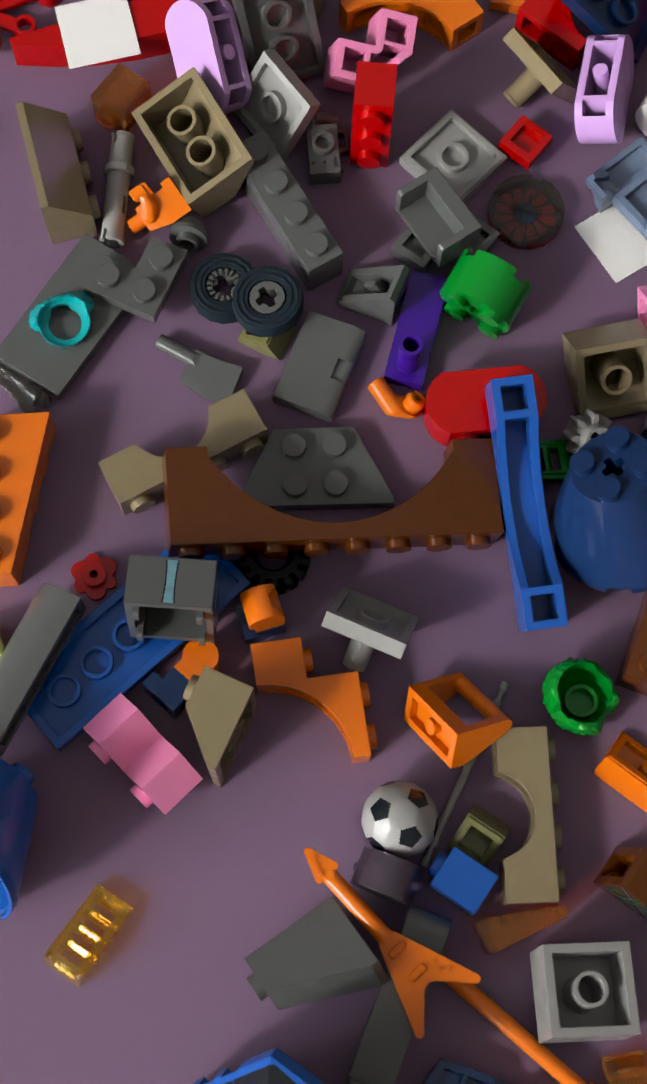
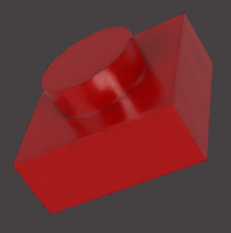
(525, 142)

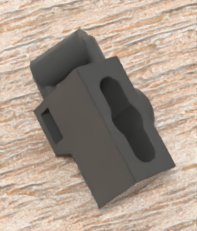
(323, 148)

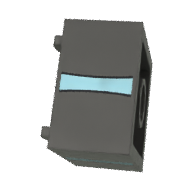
(172, 598)

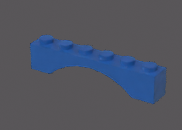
(528, 539)

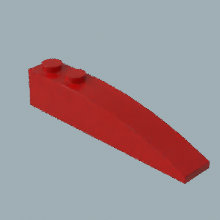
(46, 47)

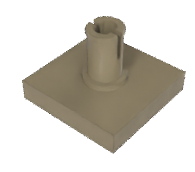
(540, 71)

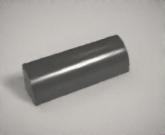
(33, 653)

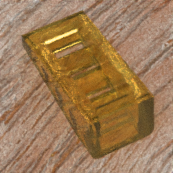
(53, 956)

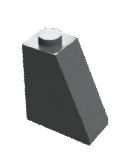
(314, 960)

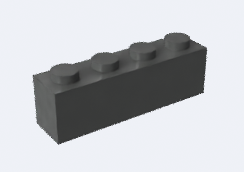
(290, 215)

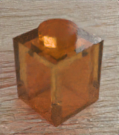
(118, 97)

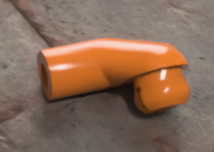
(395, 405)

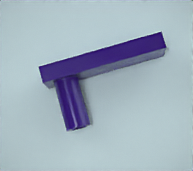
(415, 331)

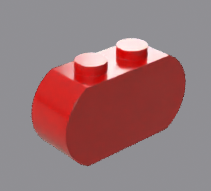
(458, 403)

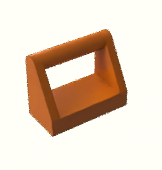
(443, 729)

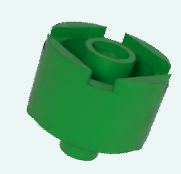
(484, 292)

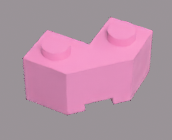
(387, 41)
(142, 753)

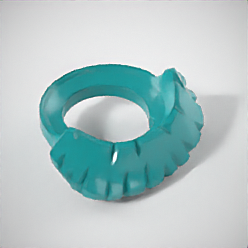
(41, 316)

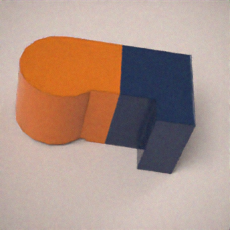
(260, 613)
(170, 689)

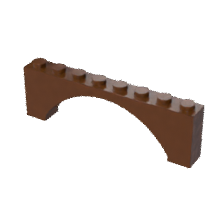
(217, 518)

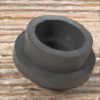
(189, 234)

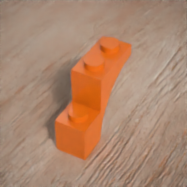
(446, 20)
(283, 669)

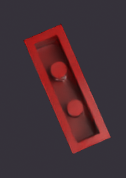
(372, 114)

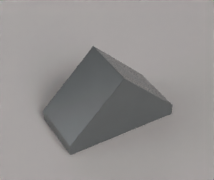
(375, 291)

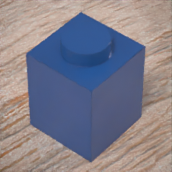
(461, 880)

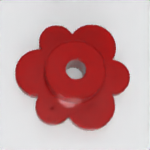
(94, 587)

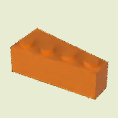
(23, 463)

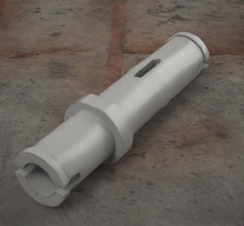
(119, 174)

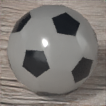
(399, 819)

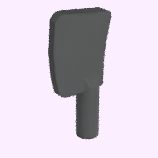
(203, 373)

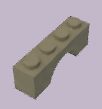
(231, 432)
(532, 873)

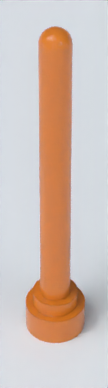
(517, 1033)

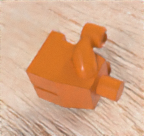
(157, 207)

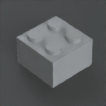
(584, 992)

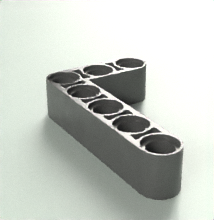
(388, 1027)

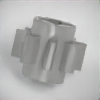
(584, 428)

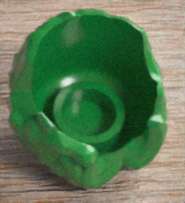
(579, 696)

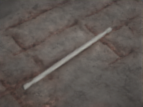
(457, 791)

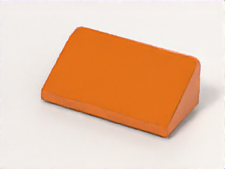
(626, 769)

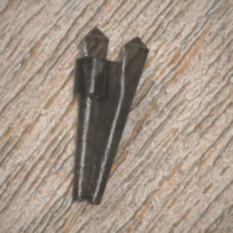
(24, 393)

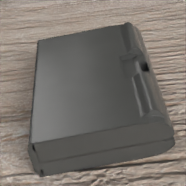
(319, 366)

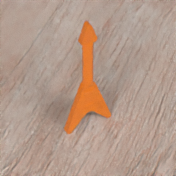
(408, 962)

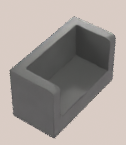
(437, 217)

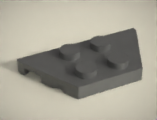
(317, 471)

